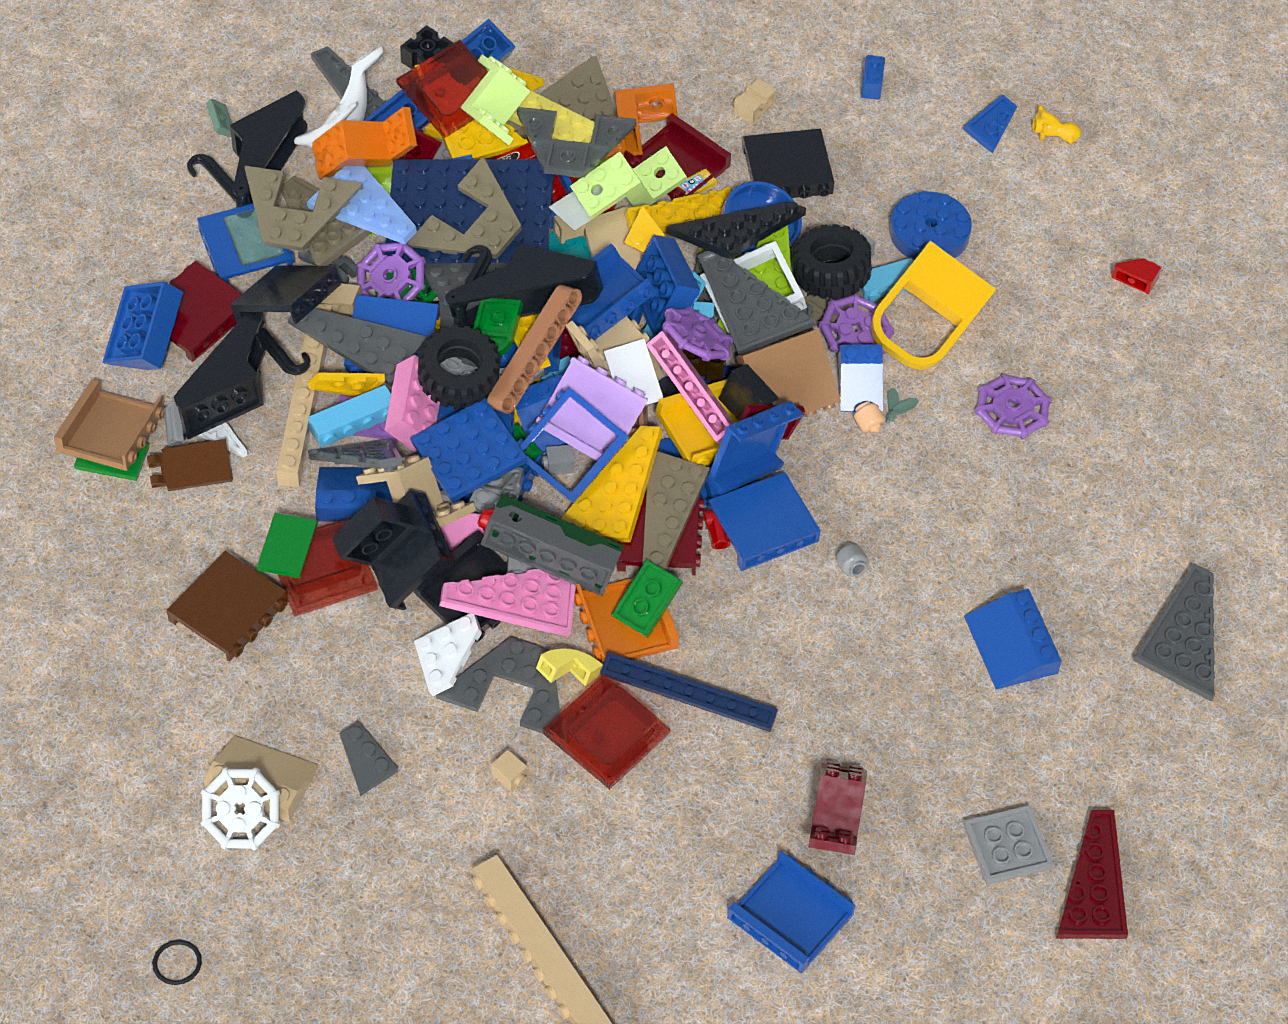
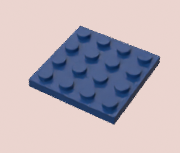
(469, 450)

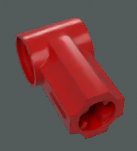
(717, 535)

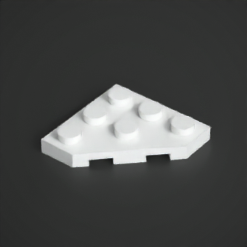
(446, 651)

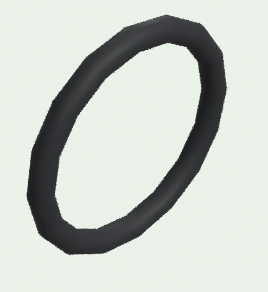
(185, 980)

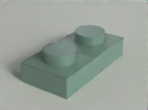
(219, 117)

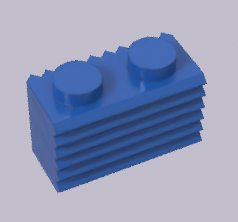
(873, 77)

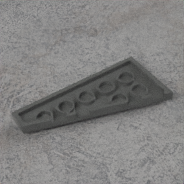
(361, 342)

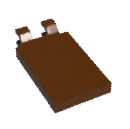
(191, 465)

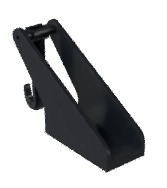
(259, 141)
(527, 277)
(228, 378)

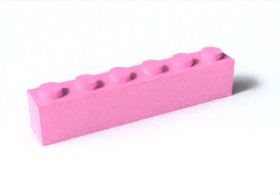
(690, 385)

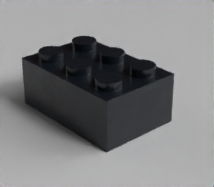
(372, 531)

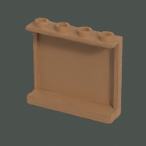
(796, 371)
(107, 427)

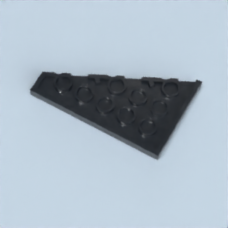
(737, 231)

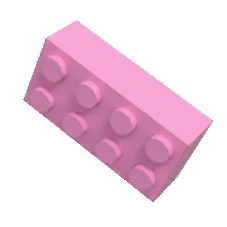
(409, 407)

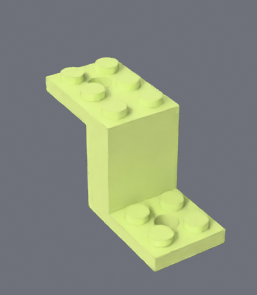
(496, 98)
(622, 181)

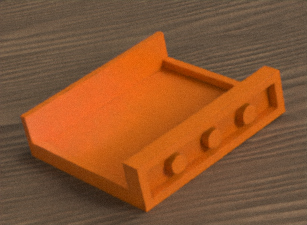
(613, 635)

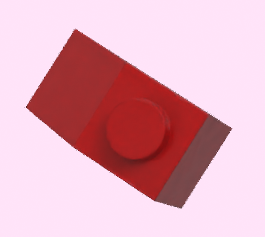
(1138, 274)

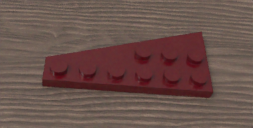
(1096, 892)

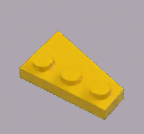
(346, 383)

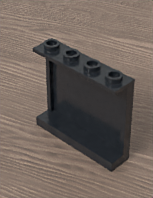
(791, 161)
(288, 290)
(414, 554)
(471, 564)

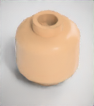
(869, 417)

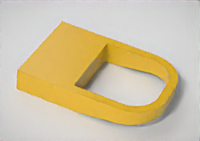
(945, 288)

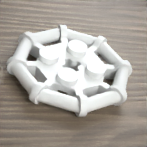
(227, 808)

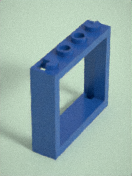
(548, 414)

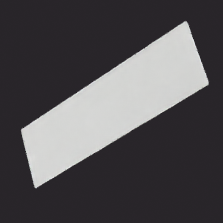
(572, 211)

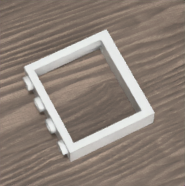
(756, 258)

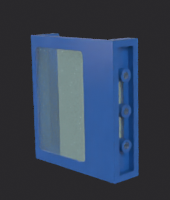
(237, 244)

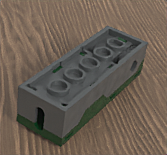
(550, 544)

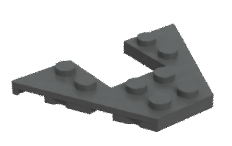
(571, 157)
(514, 662)

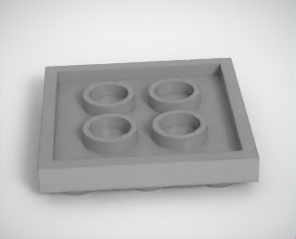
(1008, 844)

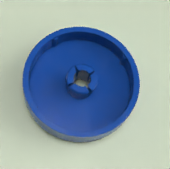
(756, 195)
(912, 218)

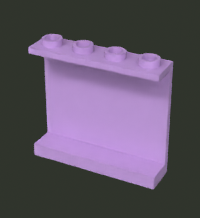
(606, 395)

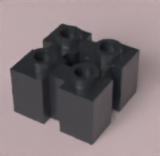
(423, 47)

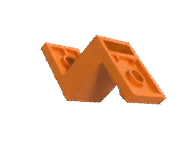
(638, 105)
(364, 143)

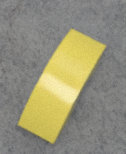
(558, 662)

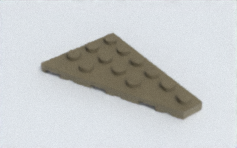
(581, 92)
(335, 237)

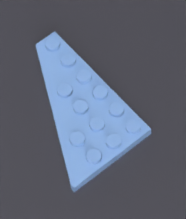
(372, 207)

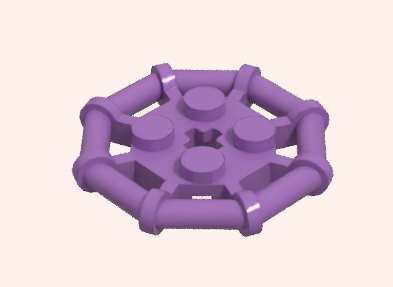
(394, 263)
(851, 317)
(697, 334)
(1013, 415)

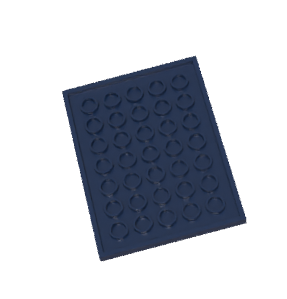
(431, 188)

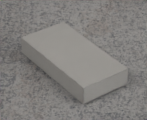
(173, 425)

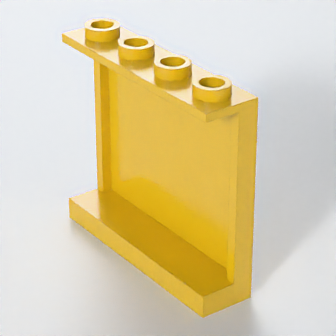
(686, 428)

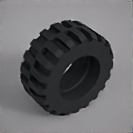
(832, 279)
(458, 343)

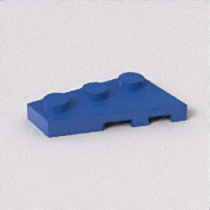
(991, 123)

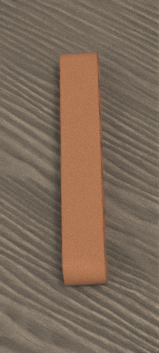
(534, 348)

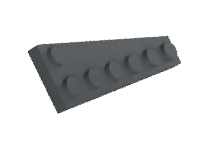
(339, 75)

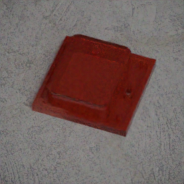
(443, 86)
(326, 573)
(608, 734)

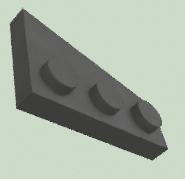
(367, 760)

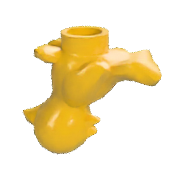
(1049, 126)

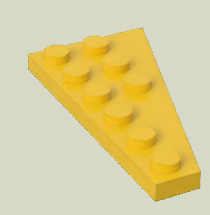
(682, 209)

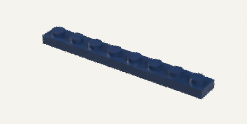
(689, 692)

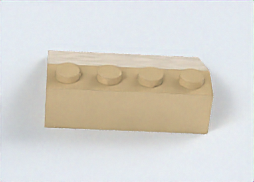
(611, 229)
(282, 770)

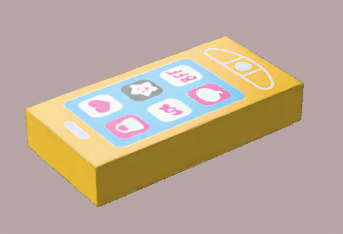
(695, 180)

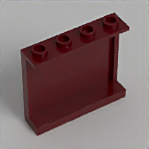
(690, 150)
(203, 310)
(686, 551)

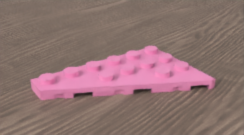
(522, 599)

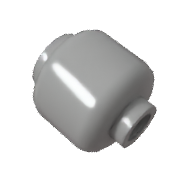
(852, 560)

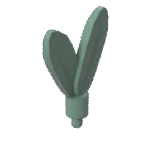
(896, 408)

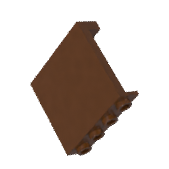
(228, 605)

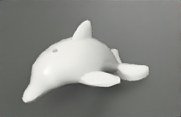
(353, 102)

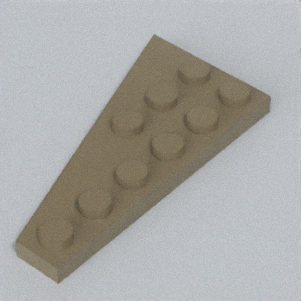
(669, 503)

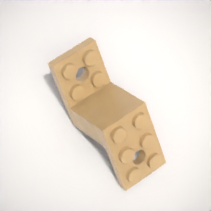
(618, 335)
(417, 476)

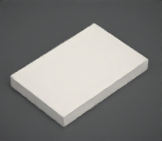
(634, 366)

